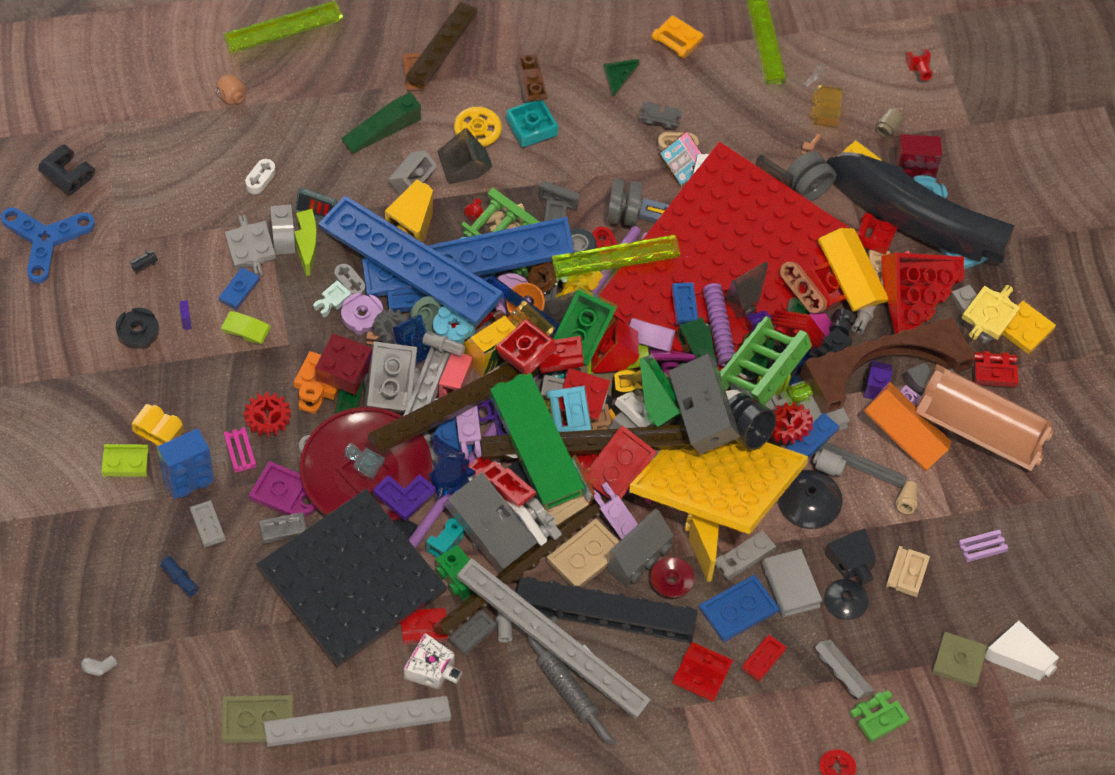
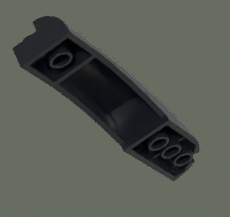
(918, 210)

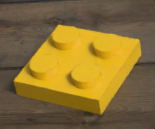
(1028, 328)

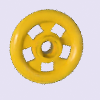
(476, 121)

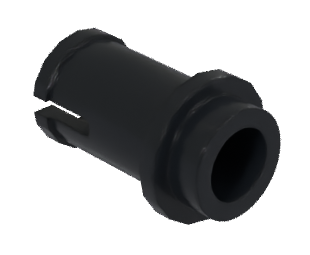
(143, 261)

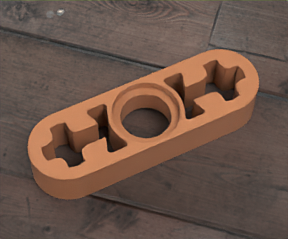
(798, 271)

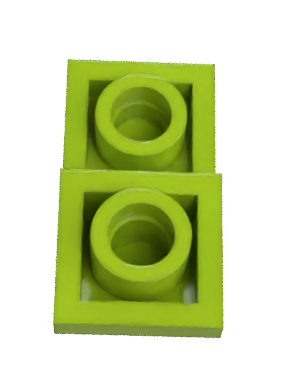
(246, 327)

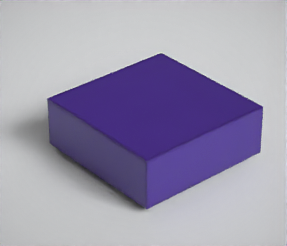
(185, 315)

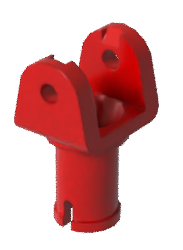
(920, 63)

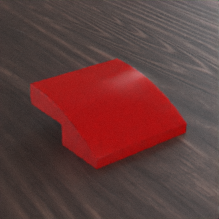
(702, 671)

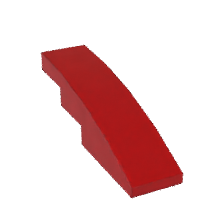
(504, 481)

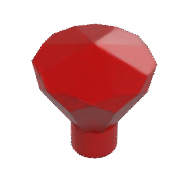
(474, 210)

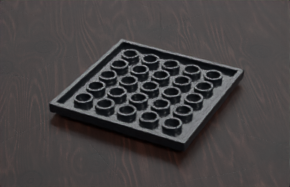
(351, 577)

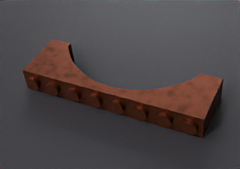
(936, 342)

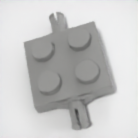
(250, 245)
(544, 520)

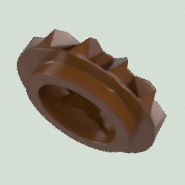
(536, 278)

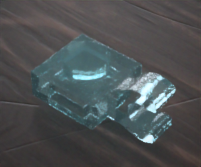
(366, 461)

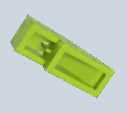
(306, 239)

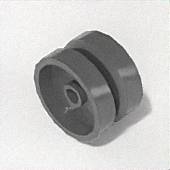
(811, 175)
(625, 202)

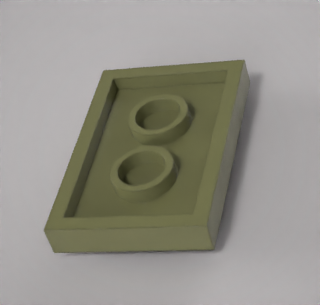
(245, 716)

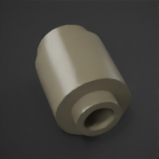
(889, 122)

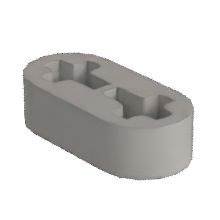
(353, 278)

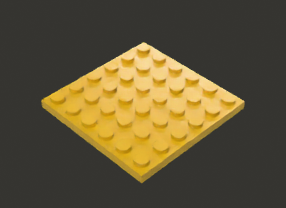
(722, 484)

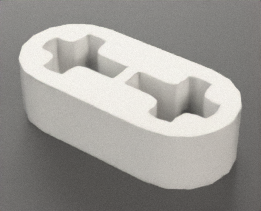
(258, 175)

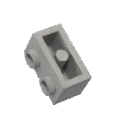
(415, 167)

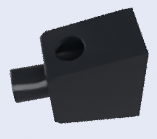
(852, 556)

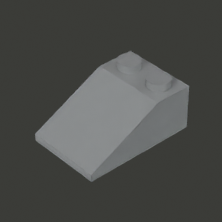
(390, 377)

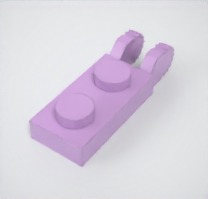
(469, 431)
(616, 512)

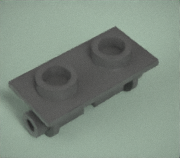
(668, 117)

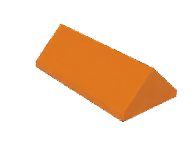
(908, 429)

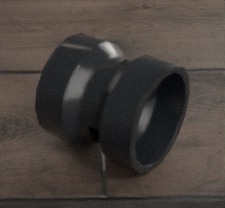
(842, 320)

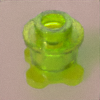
(800, 392)

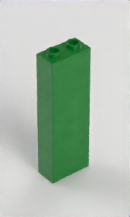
(536, 441)

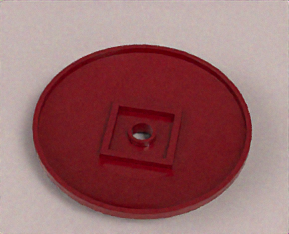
(331, 476)

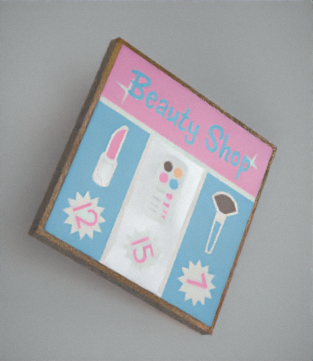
(681, 158)
(589, 493)

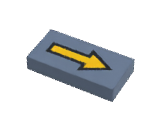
(651, 210)

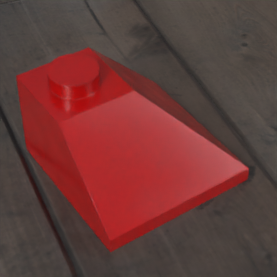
(828, 285)

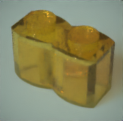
(827, 106)

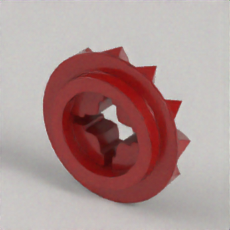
(843, 760)

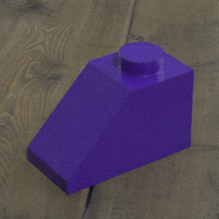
(878, 378)

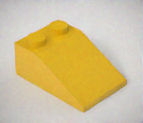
(703, 540)

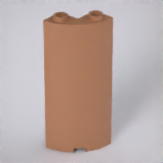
(984, 417)

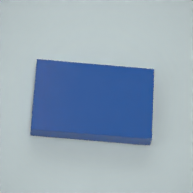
(738, 608)

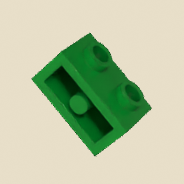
(449, 566)

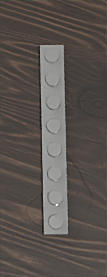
(356, 721)

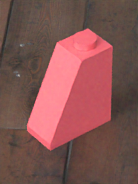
(455, 374)

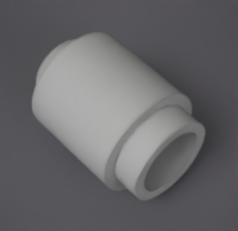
(829, 462)

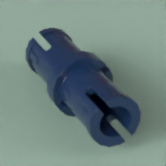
(179, 576)

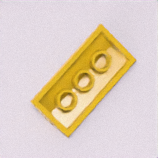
(853, 269)

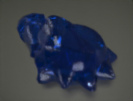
(451, 470)

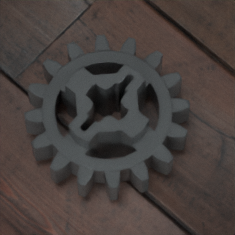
(383, 325)

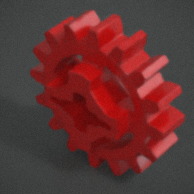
(278, 415)
(800, 424)

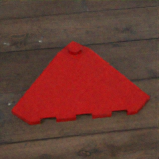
(917, 285)

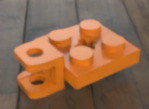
(310, 389)

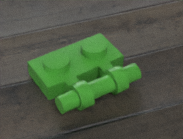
(882, 721)

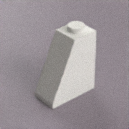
(1023, 653)

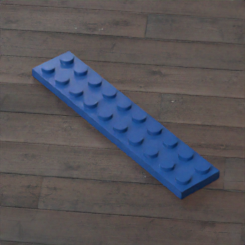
(487, 253)
(411, 260)

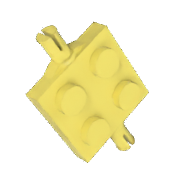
(991, 312)

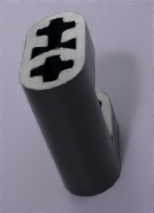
(54, 170)

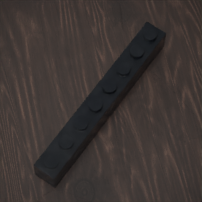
(610, 610)

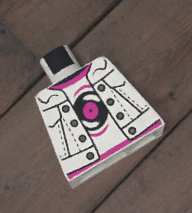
(431, 664)

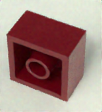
(919, 155)
(343, 364)

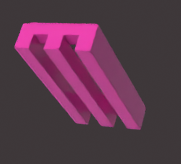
(236, 434)

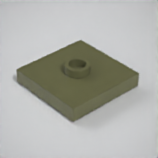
(960, 659)

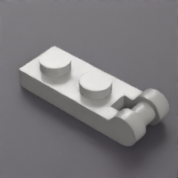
(745, 555)

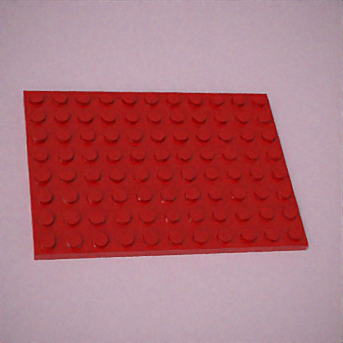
(724, 225)

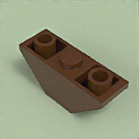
(531, 78)

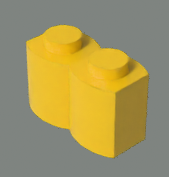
(628, 380)
(157, 426)

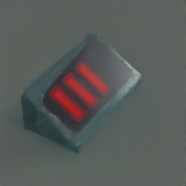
(317, 202)

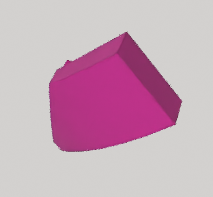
(822, 321)

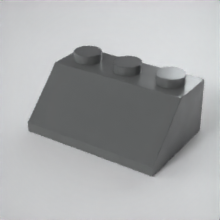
(640, 549)

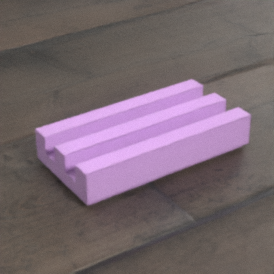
(981, 538)

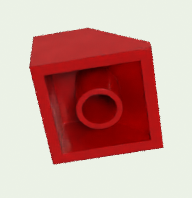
(616, 349)

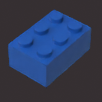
(185, 464)

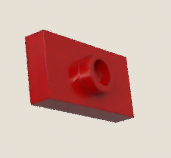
(764, 658)

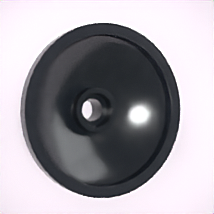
(809, 509)

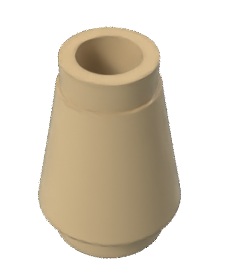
(907, 499)

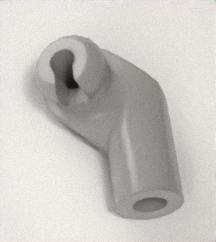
(96, 667)

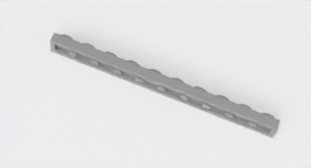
(553, 638)

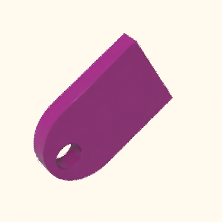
(281, 491)

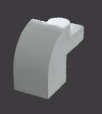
(282, 229)

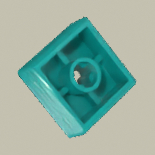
(532, 122)

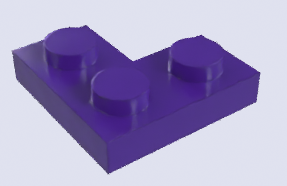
(407, 500)

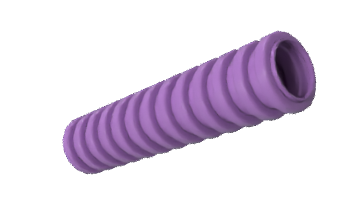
(719, 323)

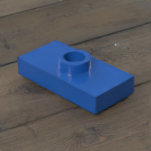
(239, 288)
(684, 302)

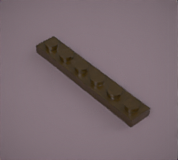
(441, 44)

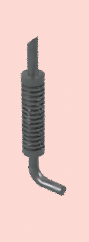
(570, 688)

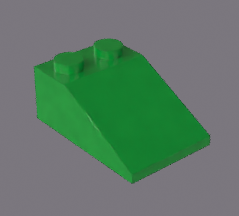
(586, 318)
(658, 393)

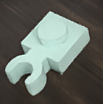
(333, 297)

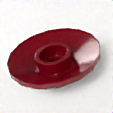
(674, 569)

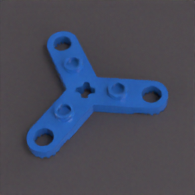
(57, 233)

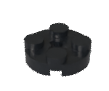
(141, 338)

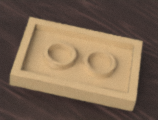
(583, 554)

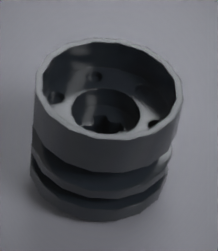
(753, 421)

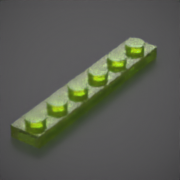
(282, 26)
(766, 41)
(615, 256)

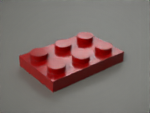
(620, 462)

